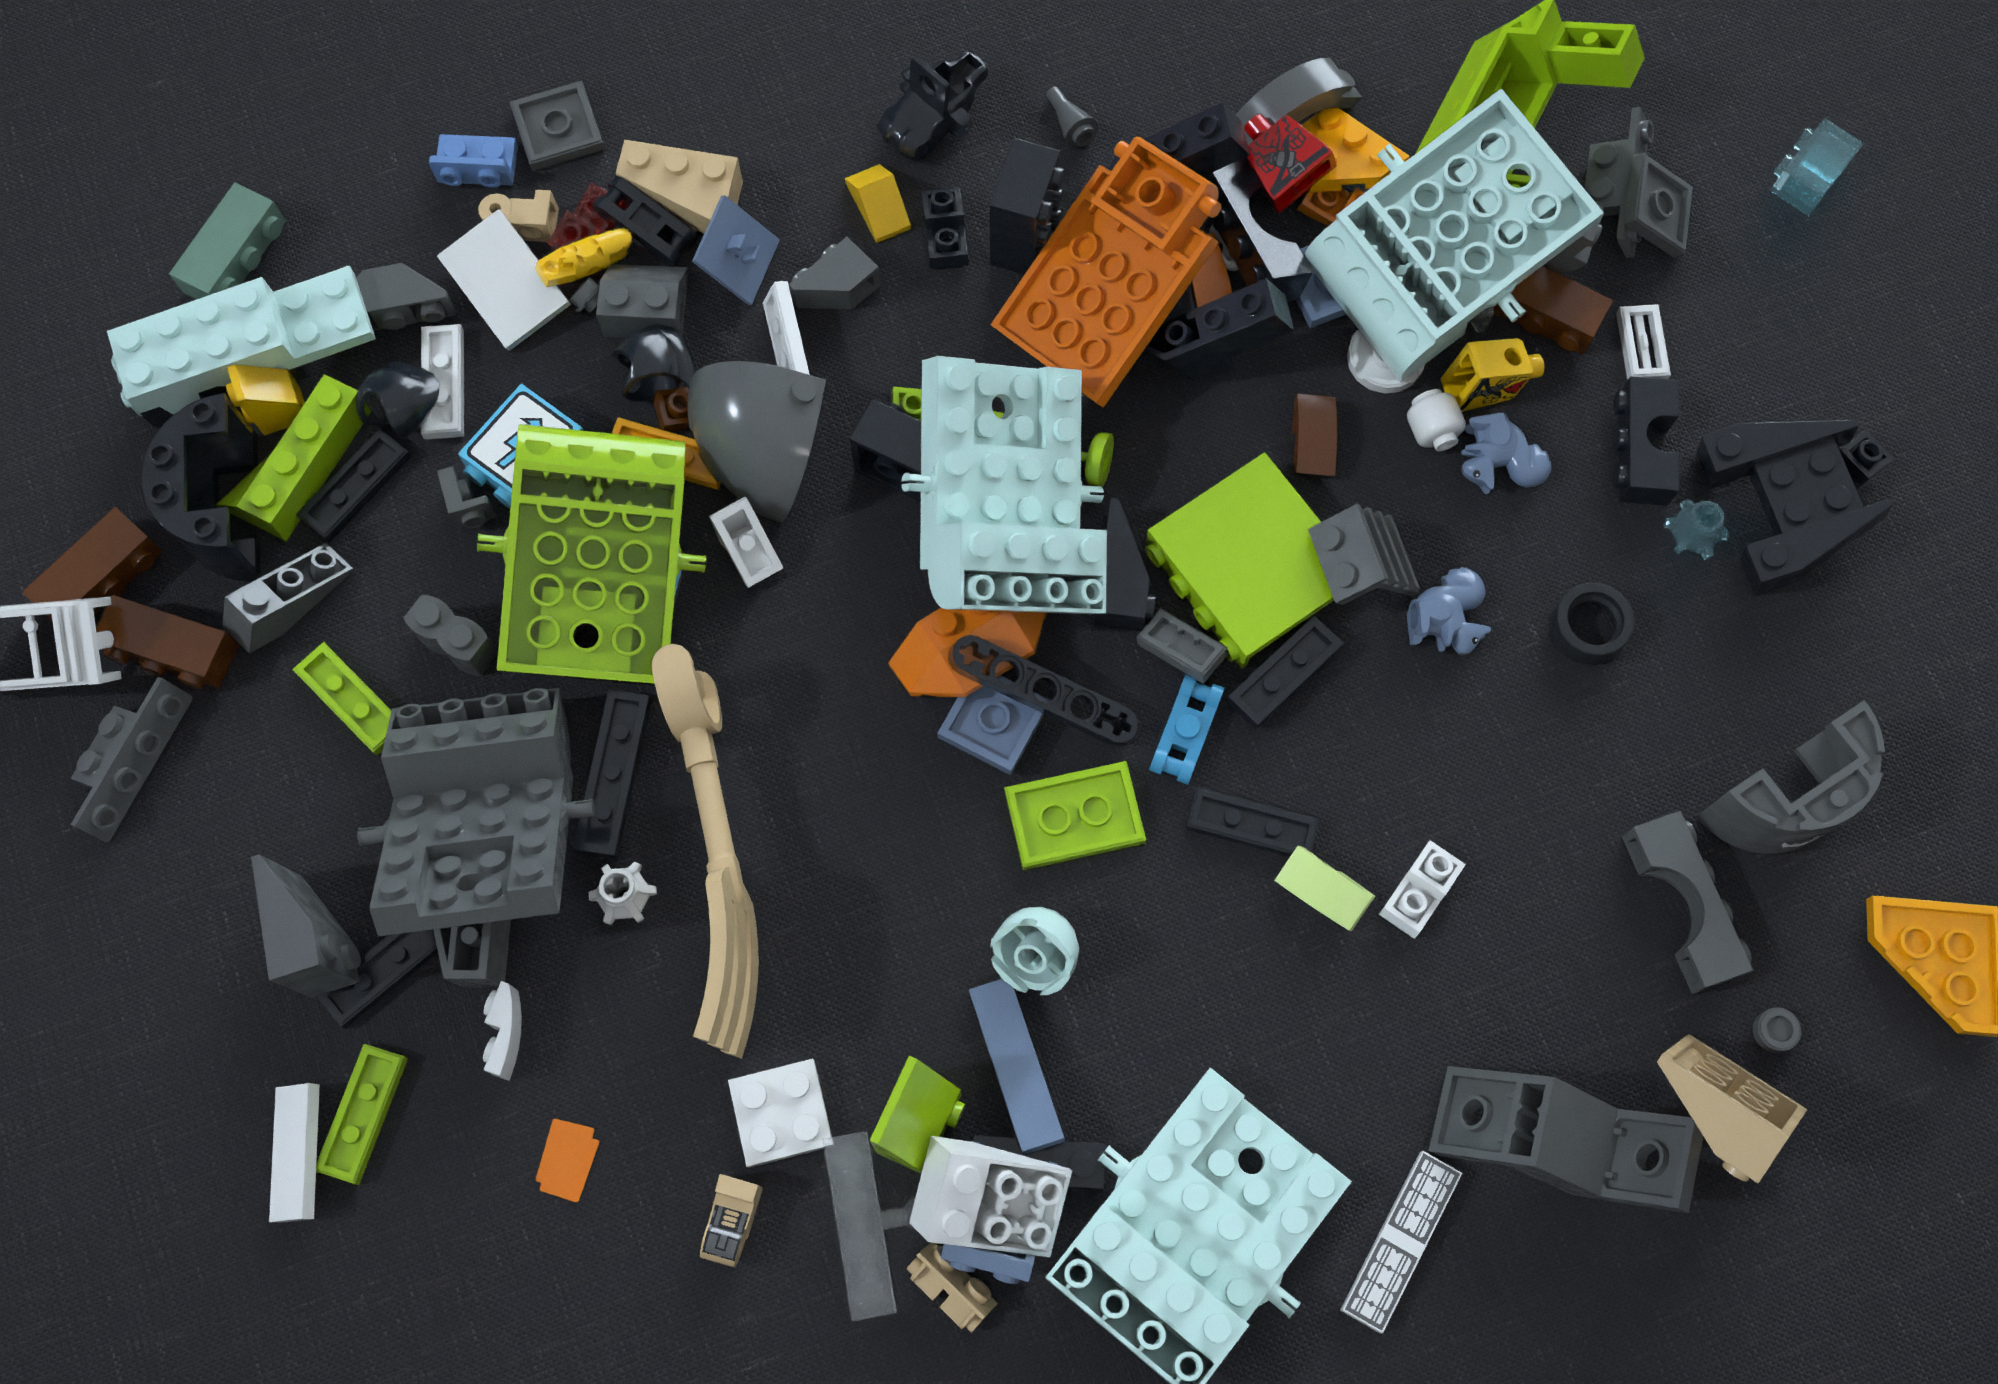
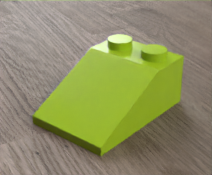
(916, 1110)

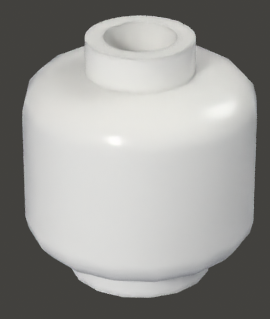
(1436, 420)

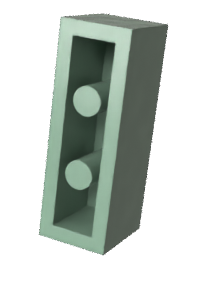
(228, 243)

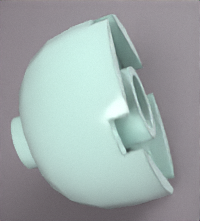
(1035, 950)

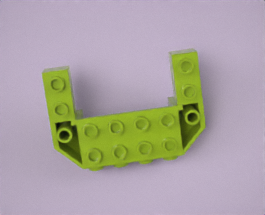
(1531, 59)

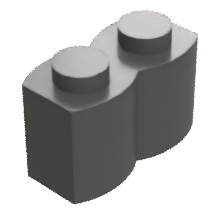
(451, 635)

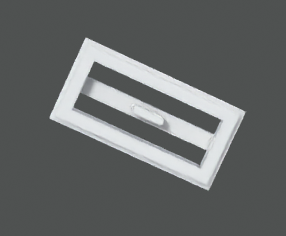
(1628, 344)

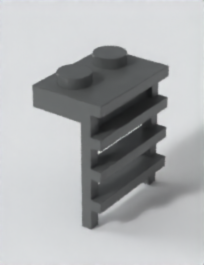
(1362, 554)

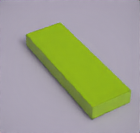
(346, 696)
(361, 1114)

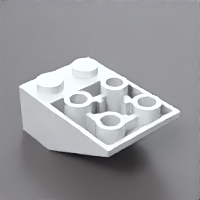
(988, 1198)

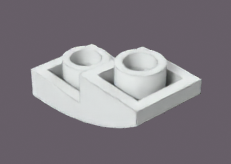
(1422, 889)
(503, 1014)

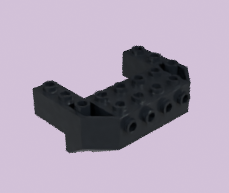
(1205, 337)

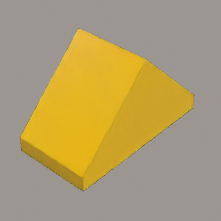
(879, 202)

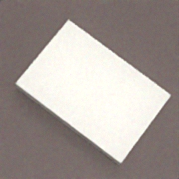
(501, 280)

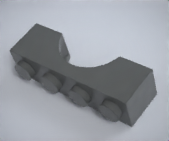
(1669, 852)

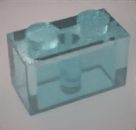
(1816, 166)

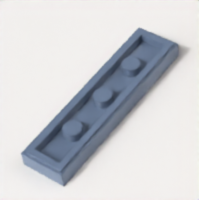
(1016, 1066)

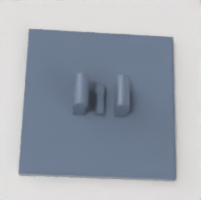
(736, 250)

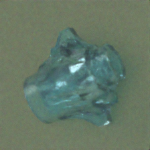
(1697, 527)

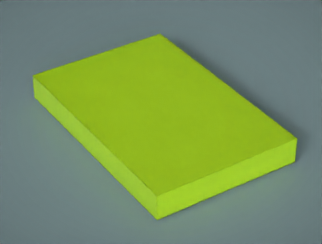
(1074, 815)

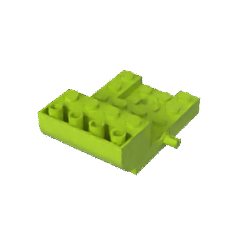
(592, 546)

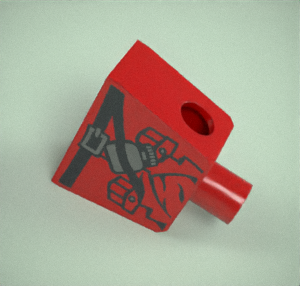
(1286, 158)

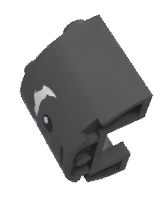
(1841, 759)

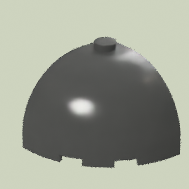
(755, 429)

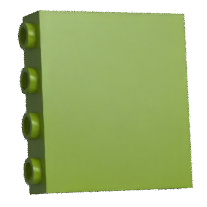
(1244, 558)

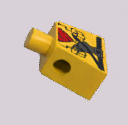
(1490, 372)

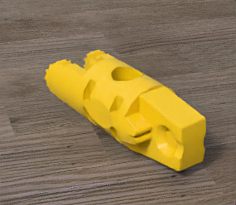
(583, 257)

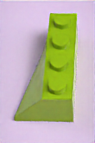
(300, 461)

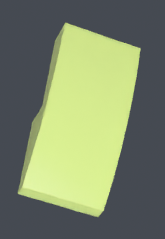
(1324, 888)

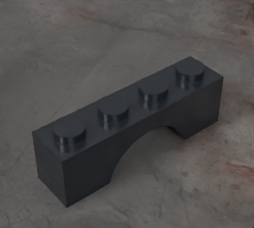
(1252, 248)

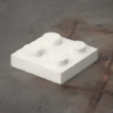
(780, 1112)

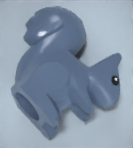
(1501, 445)
(1441, 612)

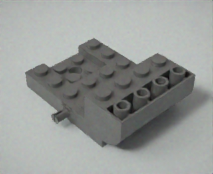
(477, 806)

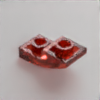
(583, 221)

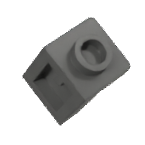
(460, 502)

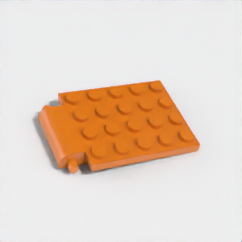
(1113, 268)

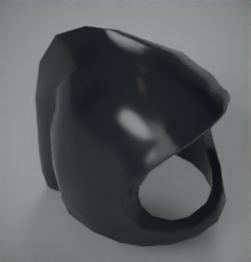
(655, 358)
(405, 394)

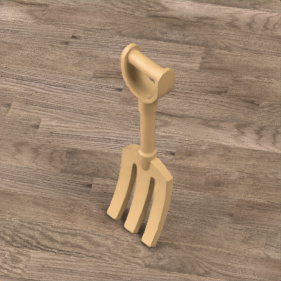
(693, 715)

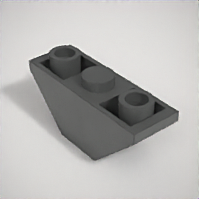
(401, 296)

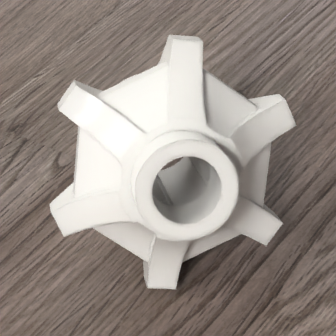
(632, 901)

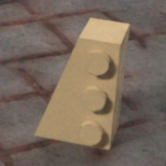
(681, 179)

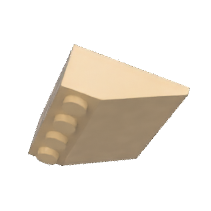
(1733, 1109)

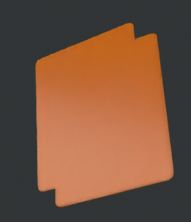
(567, 1159)

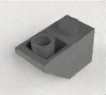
(836, 280)

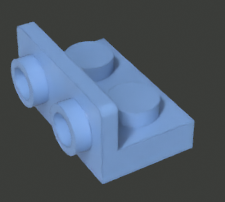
(475, 160)

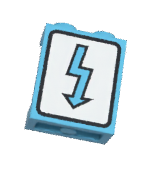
(492, 450)

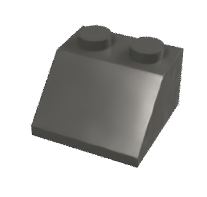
(641, 297)

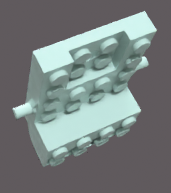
(1450, 234)
(1006, 491)
(1193, 1237)

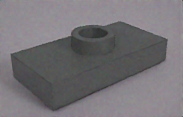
(1182, 646)

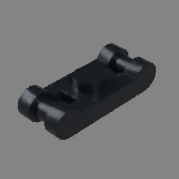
(644, 220)

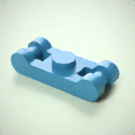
(1186, 729)

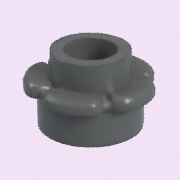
(585, 296)

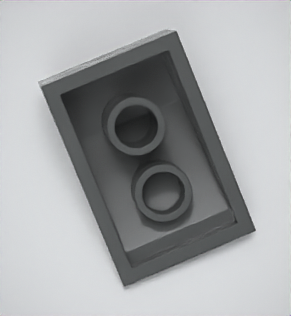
(300, 935)

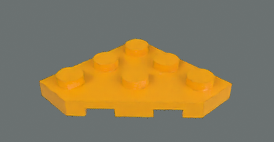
(1353, 148)
(1944, 954)

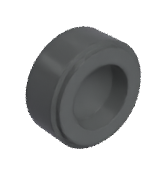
(1776, 1030)

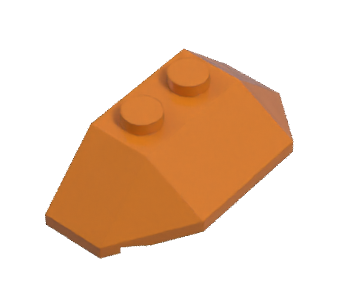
(923, 656)

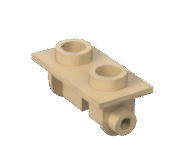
(968, 1297)

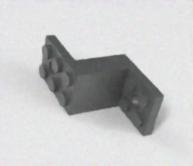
(1567, 1138)

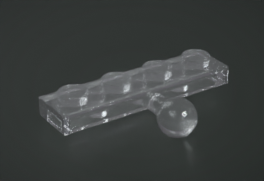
(862, 1225)

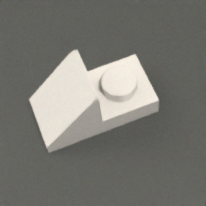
(745, 542)

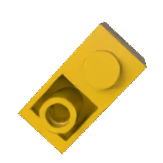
(265, 396)

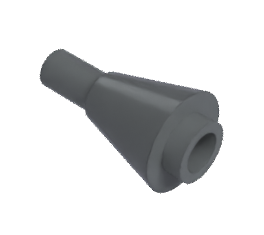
(1076, 125)

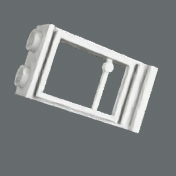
(75, 643)

